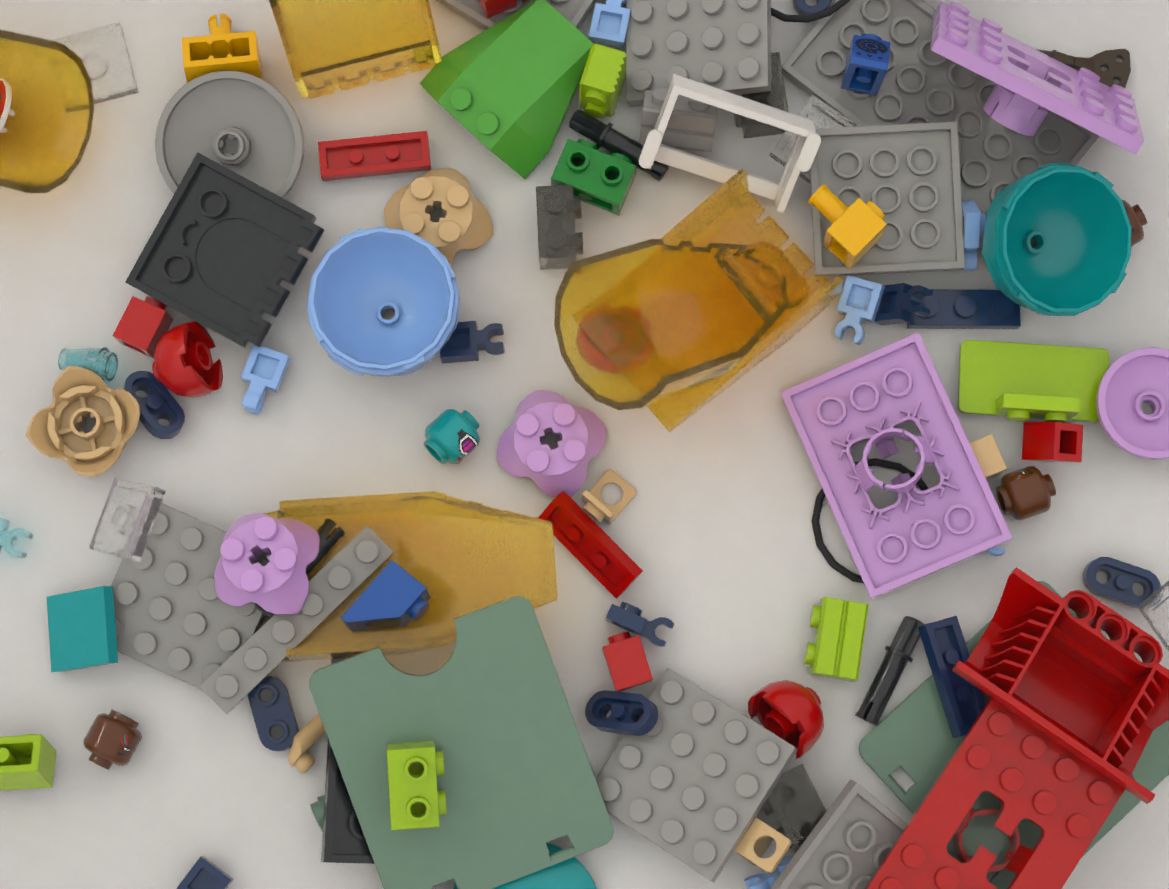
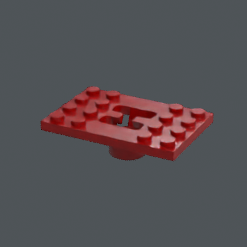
(1032, 781)

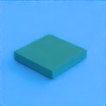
(82, 629)

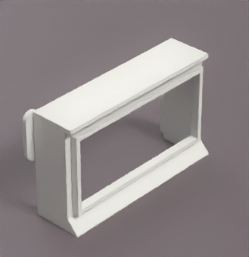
(800, 158)

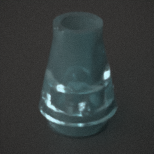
(95, 359)

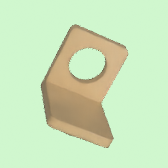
(597, 507)
(756, 842)

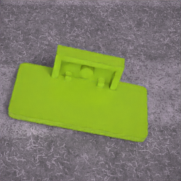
(1030, 380)

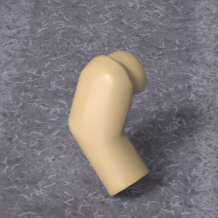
(302, 742)

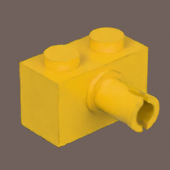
(221, 51)
(852, 228)

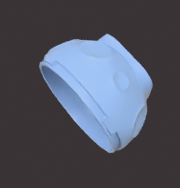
(377, 273)

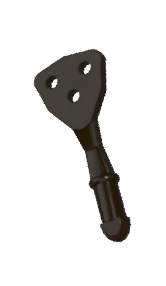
(1104, 59)

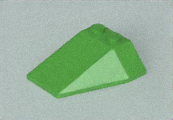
(514, 83)

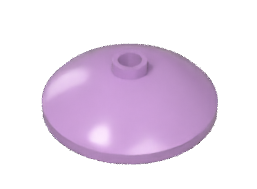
(1123, 388)

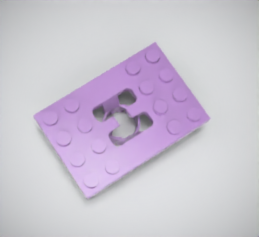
(1020, 93)
(923, 527)

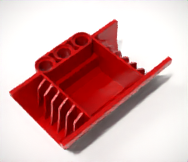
(1071, 678)

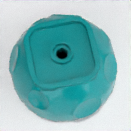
(1078, 238)

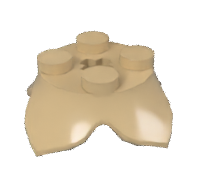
(466, 218)
(81, 395)

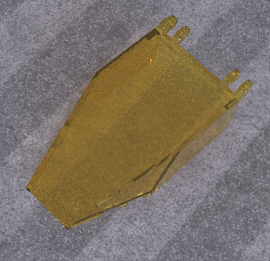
(450, 545)

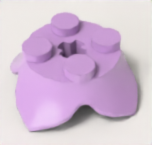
(554, 469)
(282, 583)

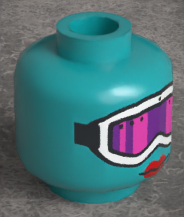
(452, 436)

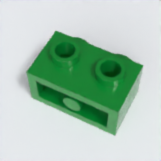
(595, 176)

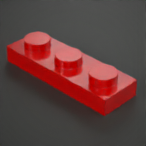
(374, 156)
(590, 545)

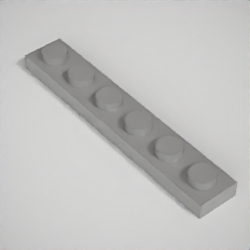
(269, 644)

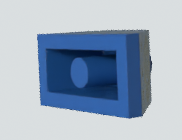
(866, 64)
(388, 601)

